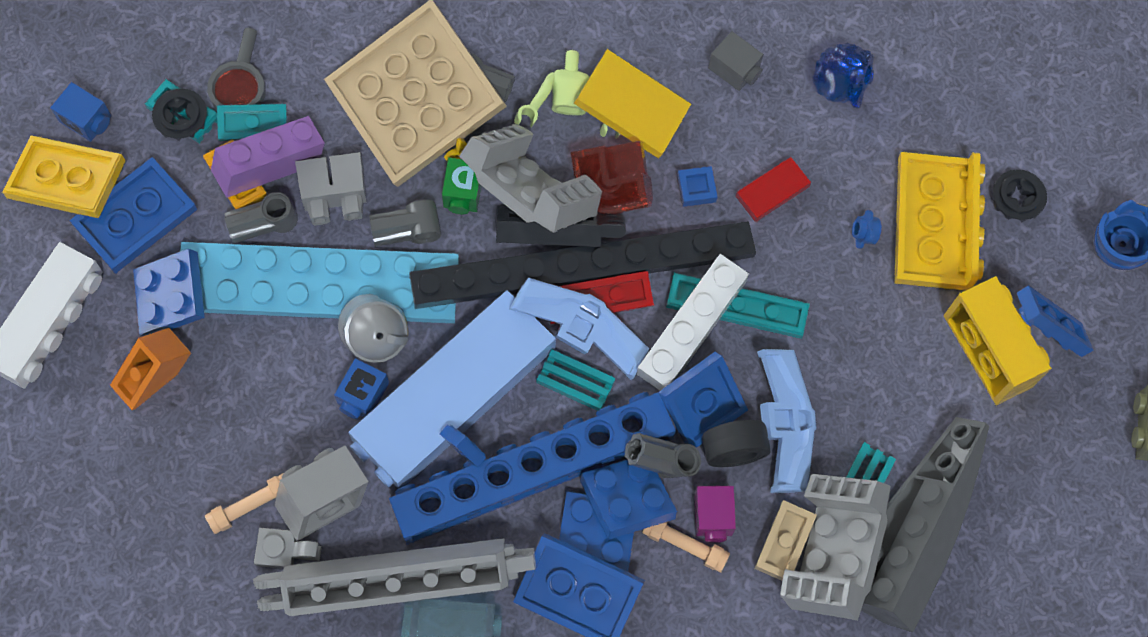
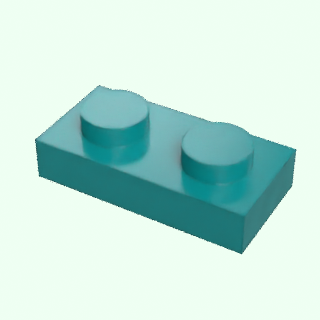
(247, 120)

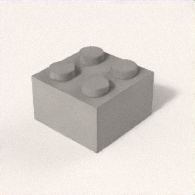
(320, 491)

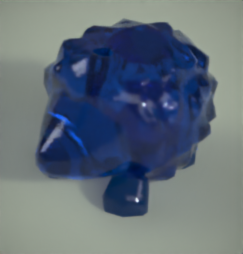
(844, 73)

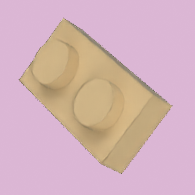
(785, 540)

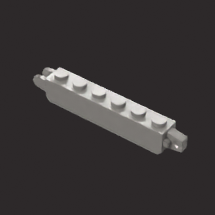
(394, 577)

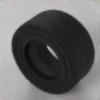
(736, 443)

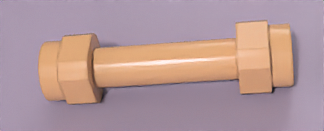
(220, 518)
(714, 557)

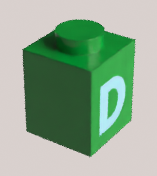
(460, 188)

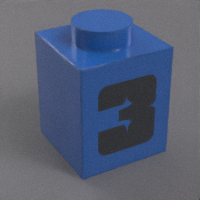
(81, 112)
(361, 389)

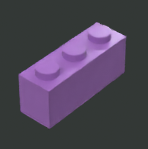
(265, 156)

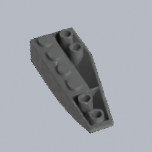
(925, 525)

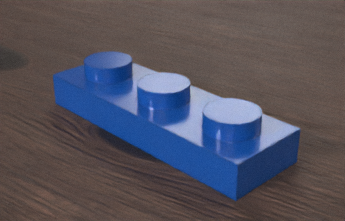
(1053, 321)

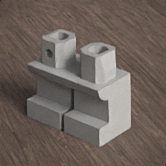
(346, 190)

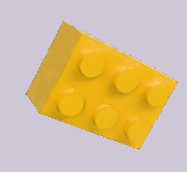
(997, 340)

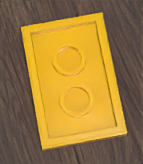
(632, 103)
(64, 176)

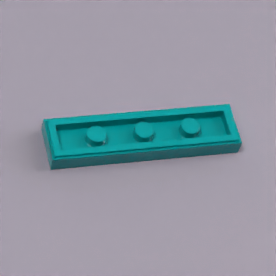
(749, 308)

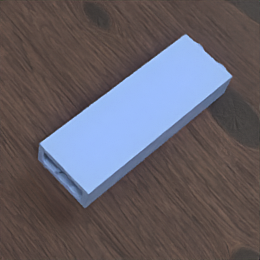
(451, 390)

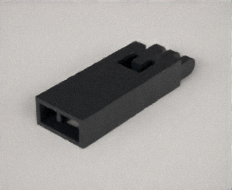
(513, 229)

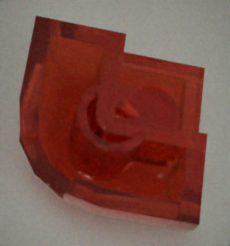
(619, 174)

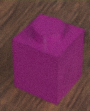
(714, 512)

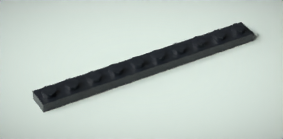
(581, 264)

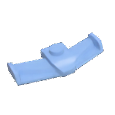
(583, 323)
(788, 420)

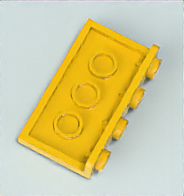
(939, 221)

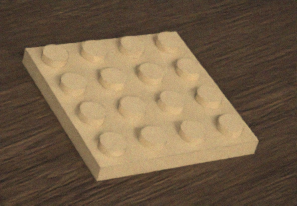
(415, 93)

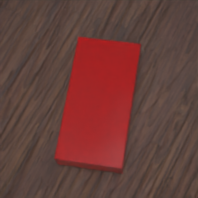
(773, 189)

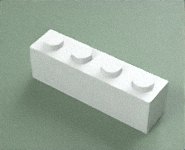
(45, 312)
(692, 323)

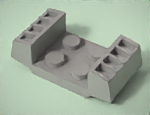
(524, 187)
(840, 547)

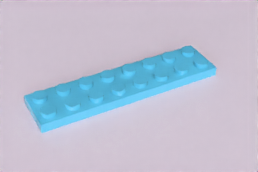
(311, 279)

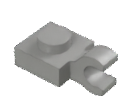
(279, 549)

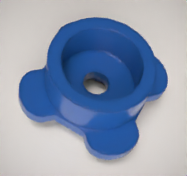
(866, 229)

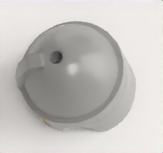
(365, 318)

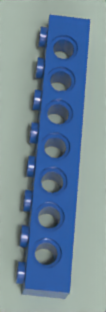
(417, 524)

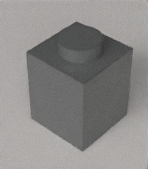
(736, 61)

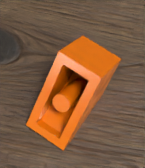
(149, 367)

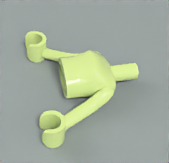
(566, 87)

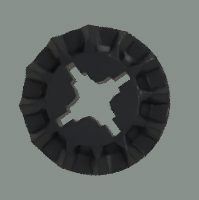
(177, 101)
(1028, 185)

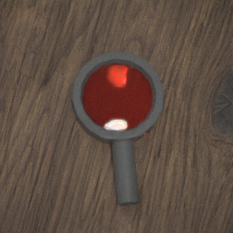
(238, 80)

